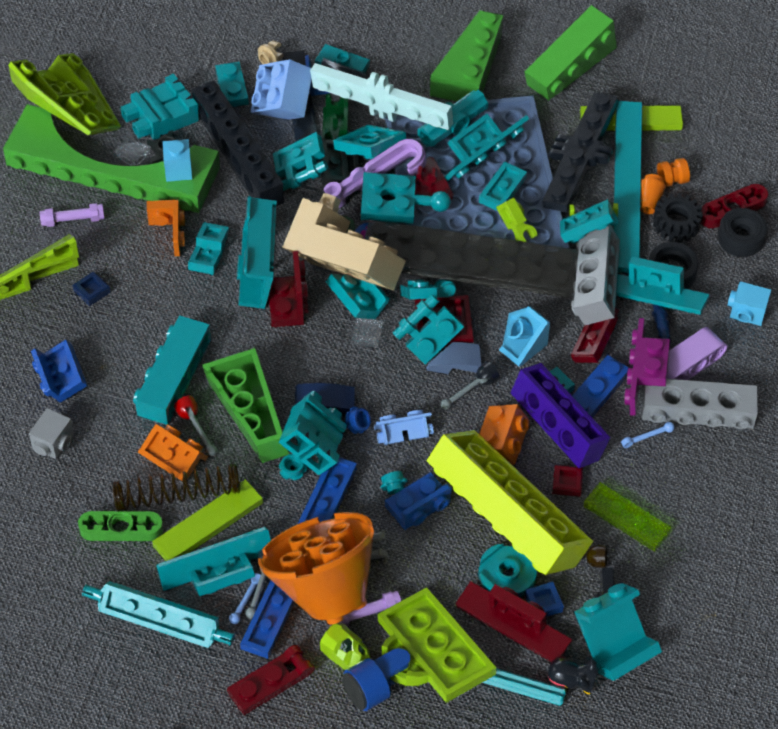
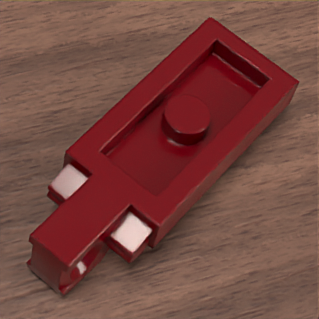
(593, 340)

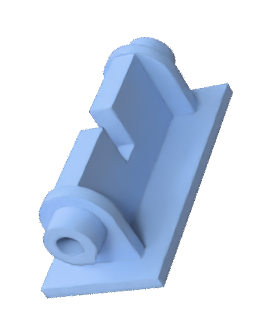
(414, 424)

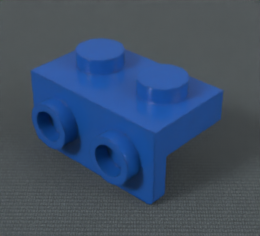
(59, 371)

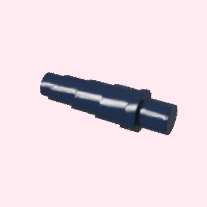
(661, 320)

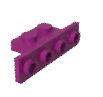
(649, 364)

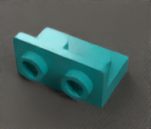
(593, 218)
(359, 297)

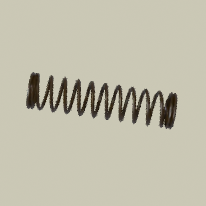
(233, 478)

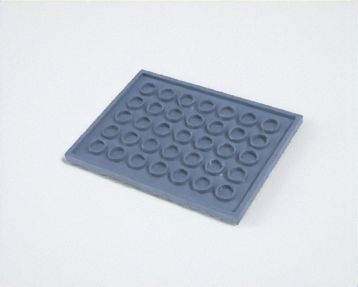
(524, 151)

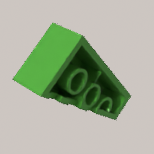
(572, 53)
(469, 59)
(245, 395)

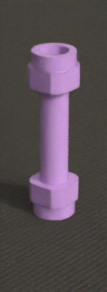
(49, 217)
(388, 600)

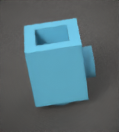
(177, 160)
(749, 303)

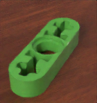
(111, 517)

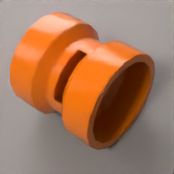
(675, 172)

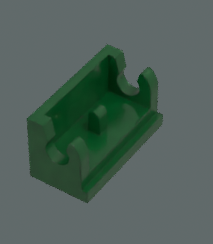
(335, 118)

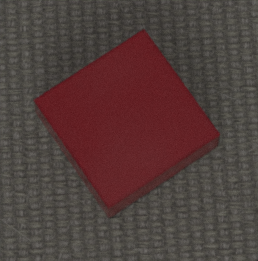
(567, 480)

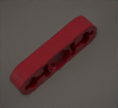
(740, 197)

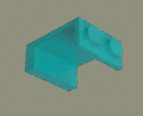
(615, 632)

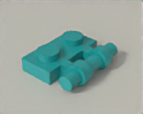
(298, 155)
(422, 290)
(434, 334)

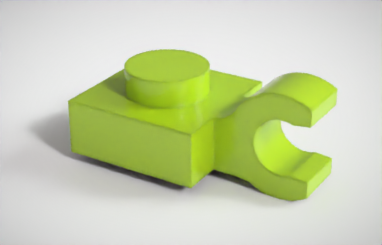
(513, 217)

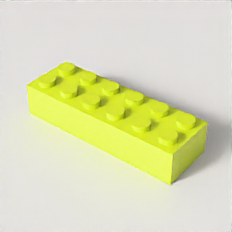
(509, 502)

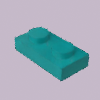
(232, 83)
(502, 185)

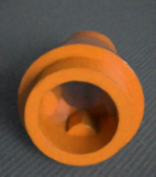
(651, 191)

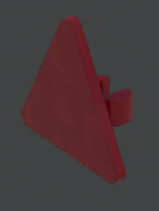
(431, 179)

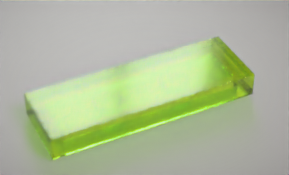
(627, 516)

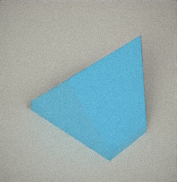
(525, 335)

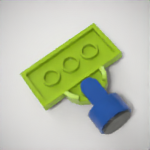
(421, 649)

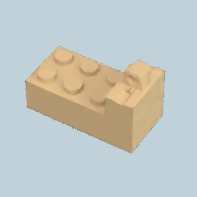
(323, 241)

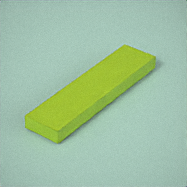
(653, 118)
(207, 522)

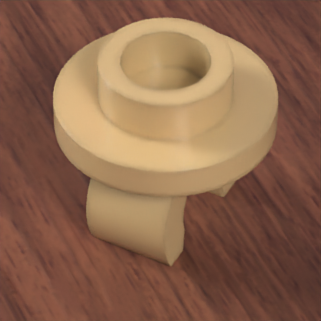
(268, 54)

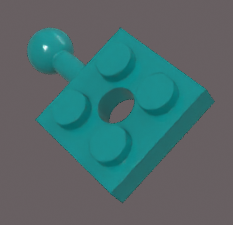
(403, 190)

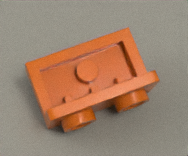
(505, 430)

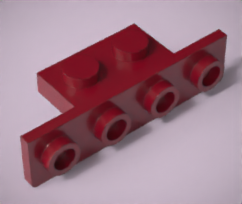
(514, 618)

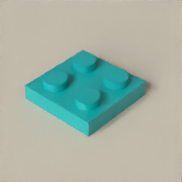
(368, 141)

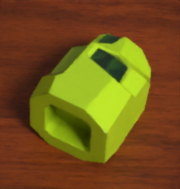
(343, 646)

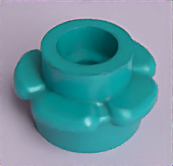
(292, 461)
(393, 482)

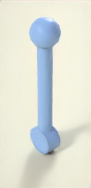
(628, 441)
(234, 618)

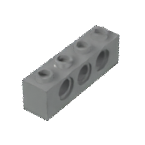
(596, 276)
(711, 395)

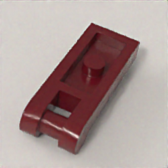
(270, 680)

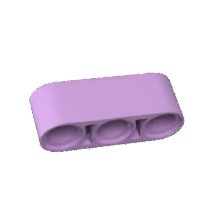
(695, 354)

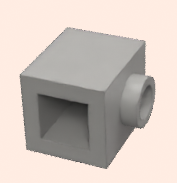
(51, 434)

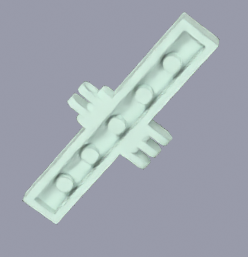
(382, 96)

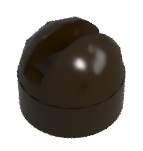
(597, 556)

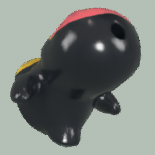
(570, 674)

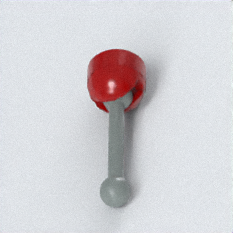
(187, 409)

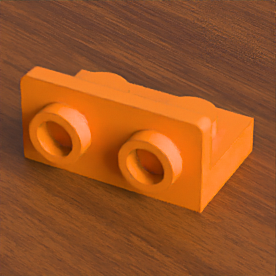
(172, 452)

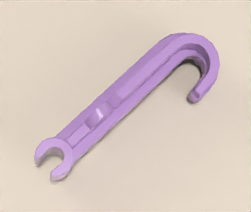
(380, 164)

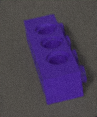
(560, 415)

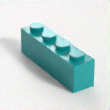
(172, 370)

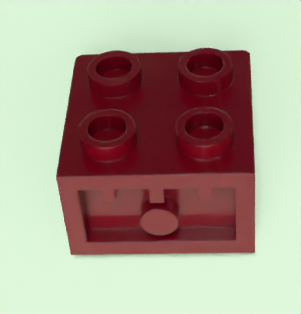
(289, 297)

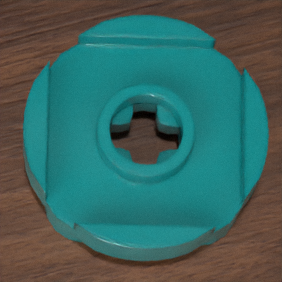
(506, 556)

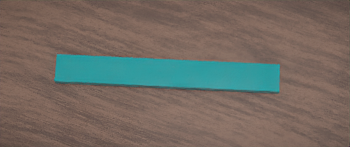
(628, 180)

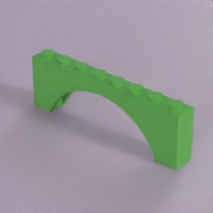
(40, 149)

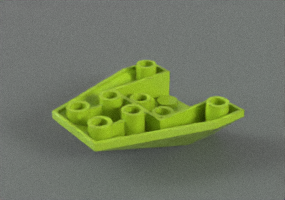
(66, 92)

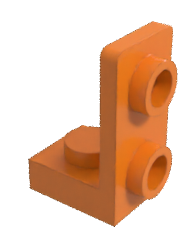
(168, 213)

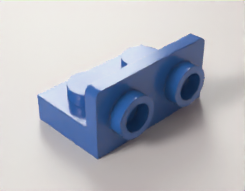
(418, 501)

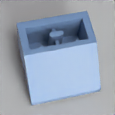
(281, 90)

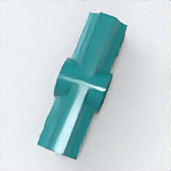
(462, 112)

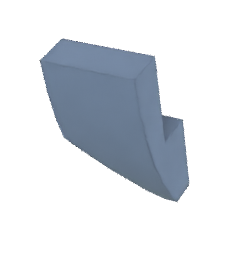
(457, 356)

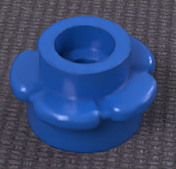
(357, 420)

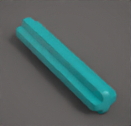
(527, 687)

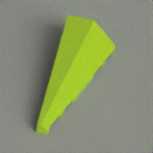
(51, 260)

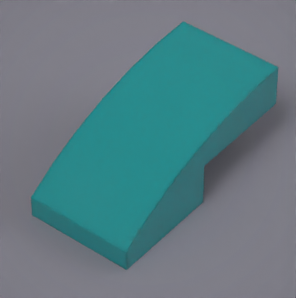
(209, 248)

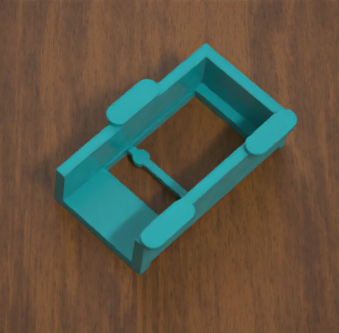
(257, 253)

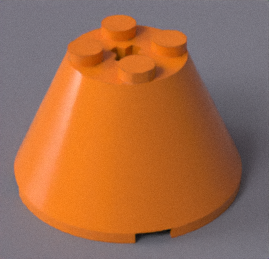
(323, 564)

